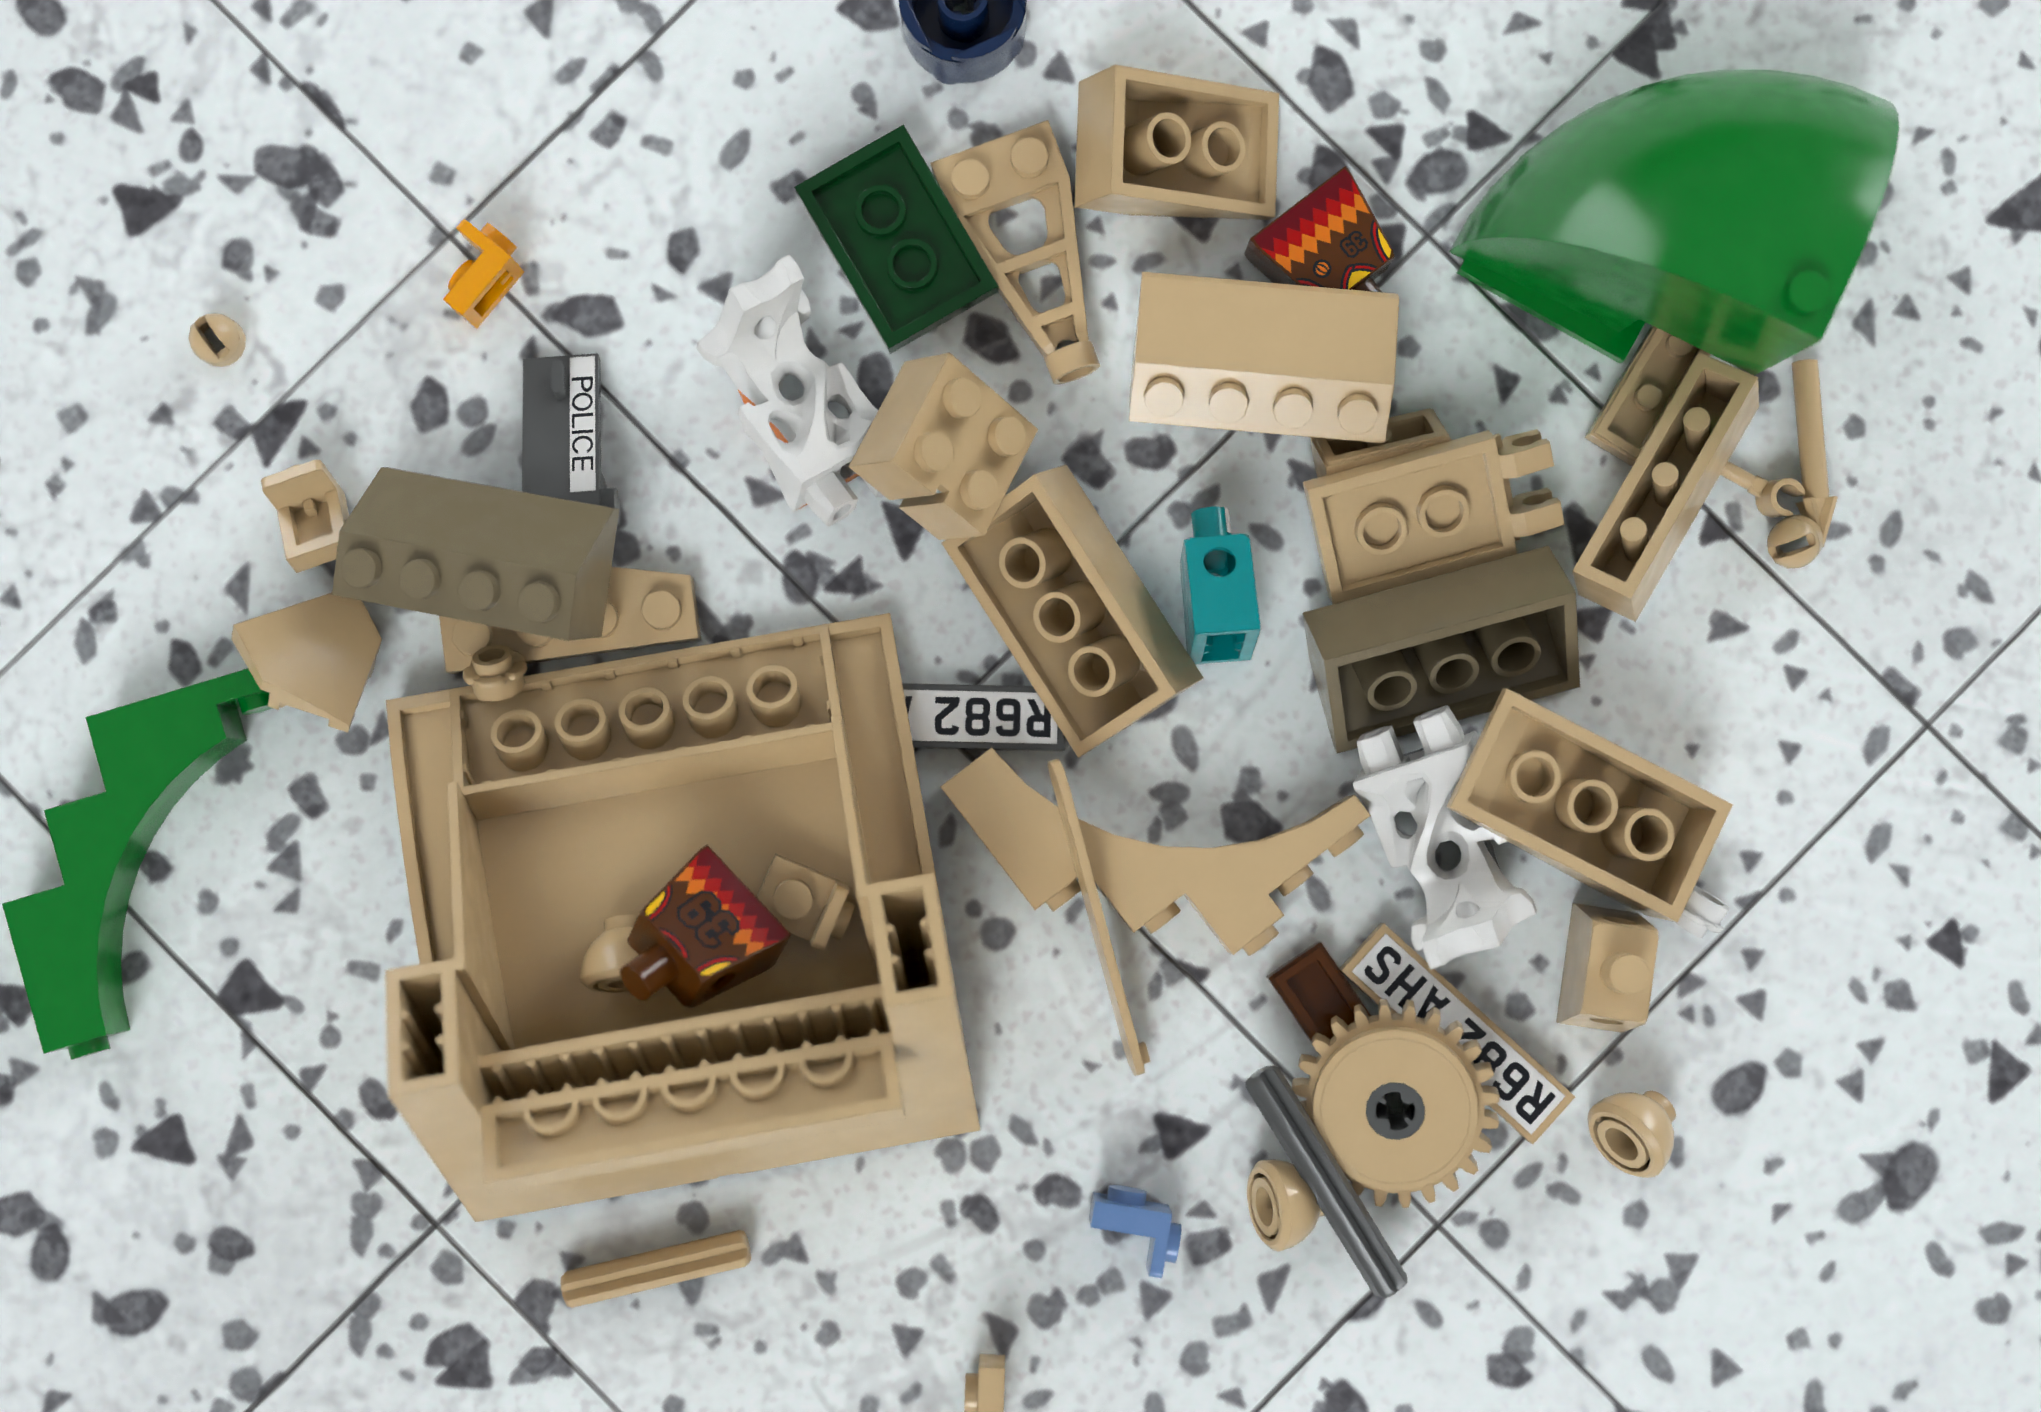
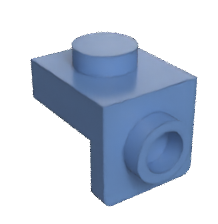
(1128, 1212)

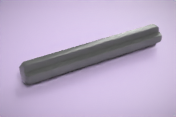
(1327, 1181)

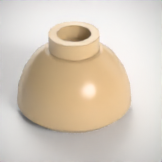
(607, 955)
(1634, 1131)
(1281, 1204)

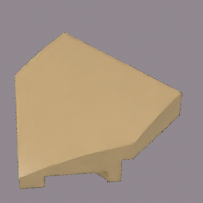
(312, 655)

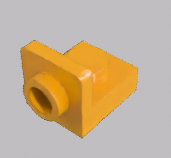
(484, 282)

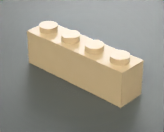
(1667, 486)

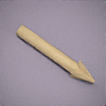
(1811, 442)

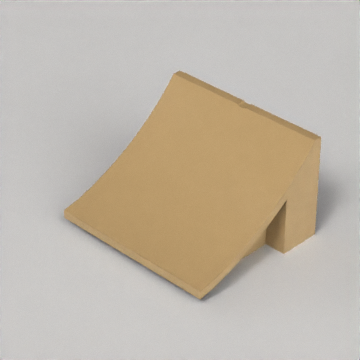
(579, 809)

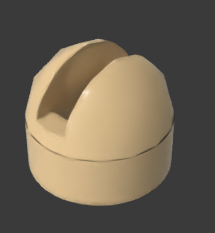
(228, 333)
(1791, 529)

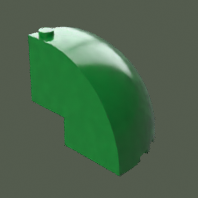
(1698, 208)

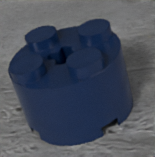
(967, 45)

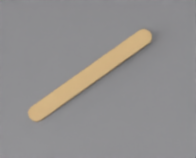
(1135, 1052)

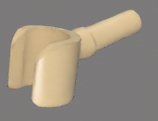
(1763, 490)

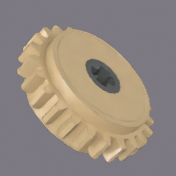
(1430, 1072)

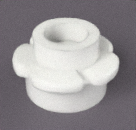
(1702, 913)

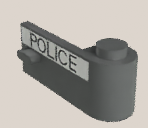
(564, 430)

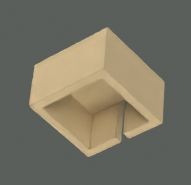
(947, 435)

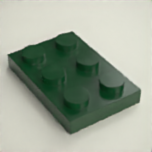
(896, 239)

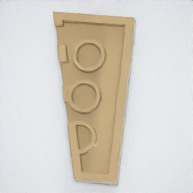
(640, 613)

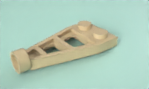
(1003, 175)

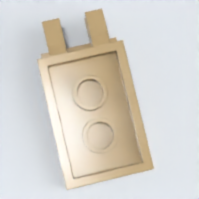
(1428, 512)

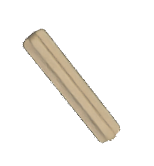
(655, 1268)

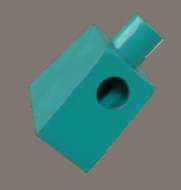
(1222, 610)

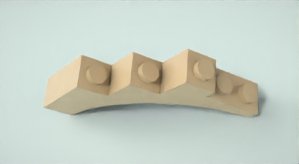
(1142, 879)

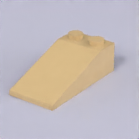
(1589, 807)

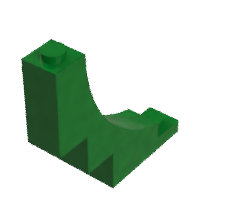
(74, 933)

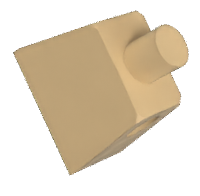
(1607, 969)

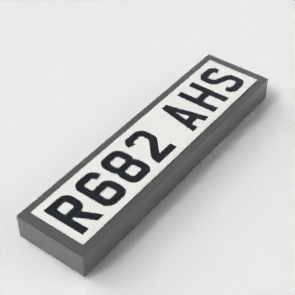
(980, 718)

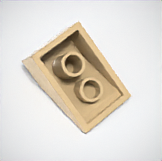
(1175, 146)

